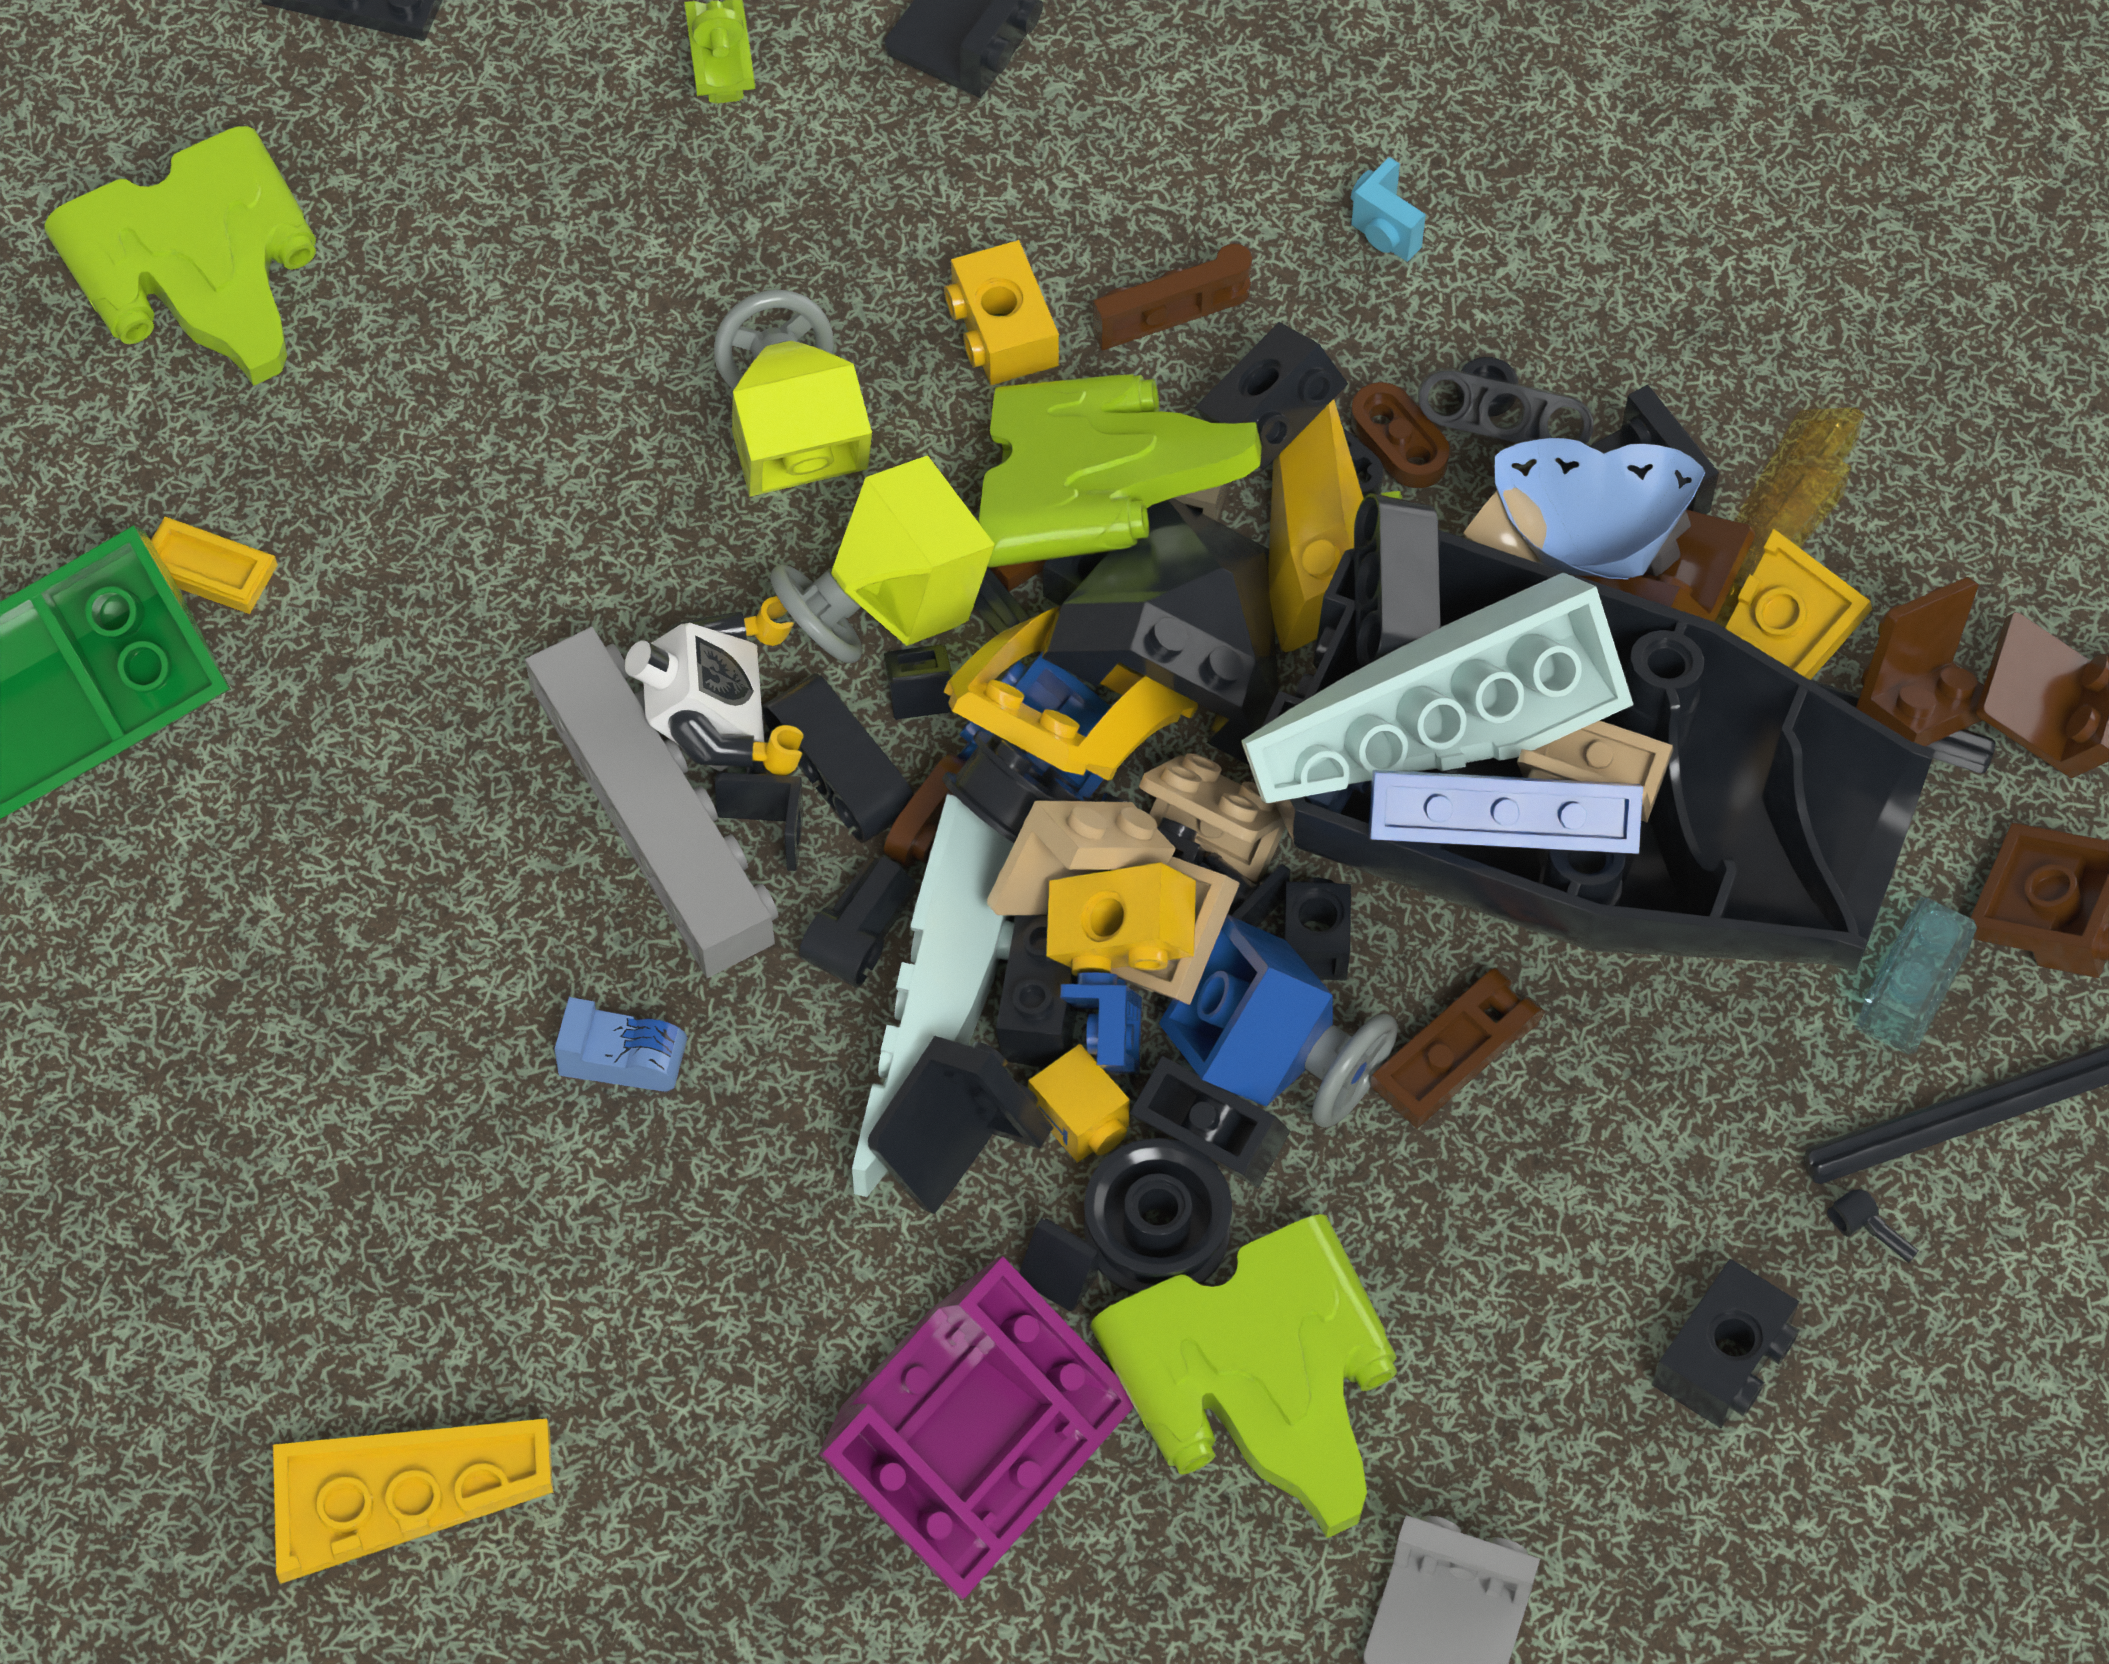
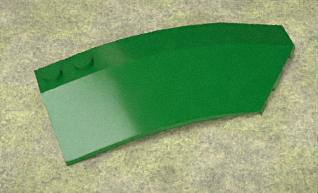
(95, 666)

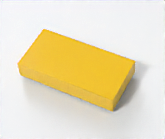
(213, 565)

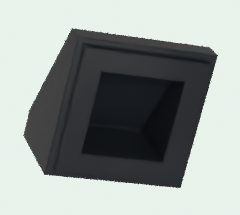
(918, 681)
(1059, 1264)

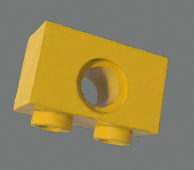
(1004, 284)
(1147, 899)

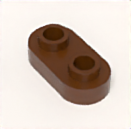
(1404, 437)
(918, 822)

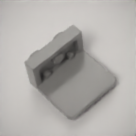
(1451, 1597)

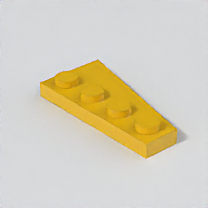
(1796, 608)
(390, 1488)

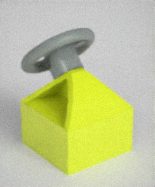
(797, 404)
(905, 559)

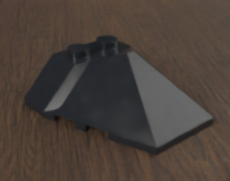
(1183, 612)

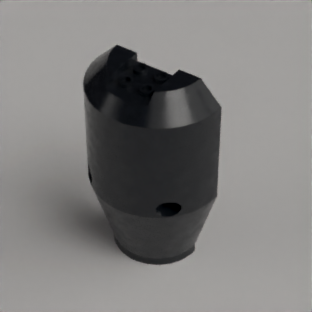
(1762, 831)

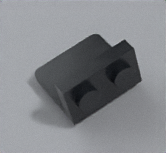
(962, 39)
(948, 1115)

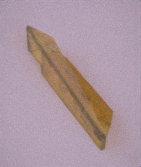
(1797, 486)

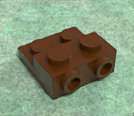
(2049, 899)

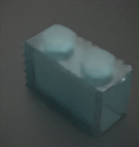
(1916, 975)

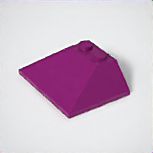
(975, 1424)

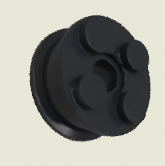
(1004, 784)
(1163, 1177)

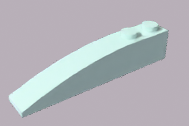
(1453, 696)
(954, 959)

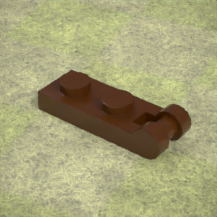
(1173, 298)
(1455, 1048)

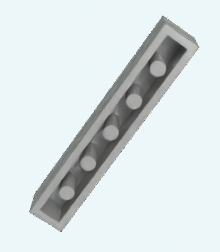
(652, 802)

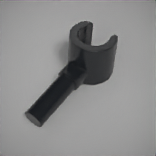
(1860, 1210)

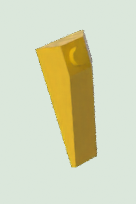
(1309, 525)

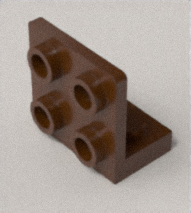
(1704, 572)
(1912, 672)
(2048, 697)

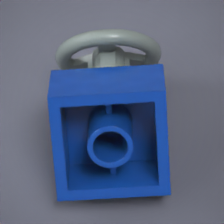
(1267, 1020)

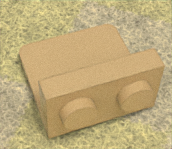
(1602, 755)
(1224, 813)
(1073, 841)

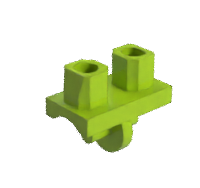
(720, 49)

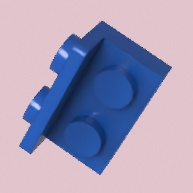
(1117, 1028)

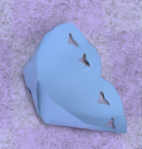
(1600, 513)

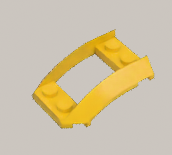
(1052, 735)

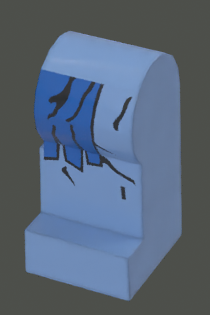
(618, 1048)

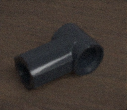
(853, 932)

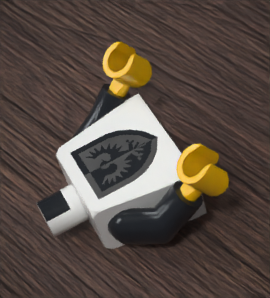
(707, 689)

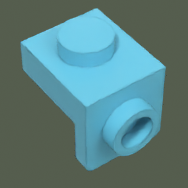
(1385, 217)

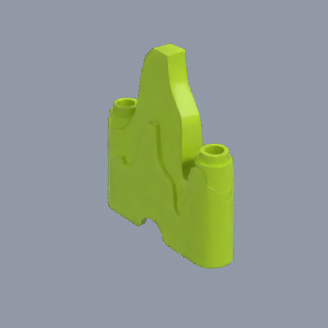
(195, 244)
(1092, 460)
(1266, 1362)

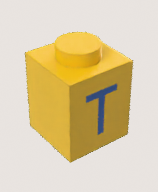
(1081, 1104)

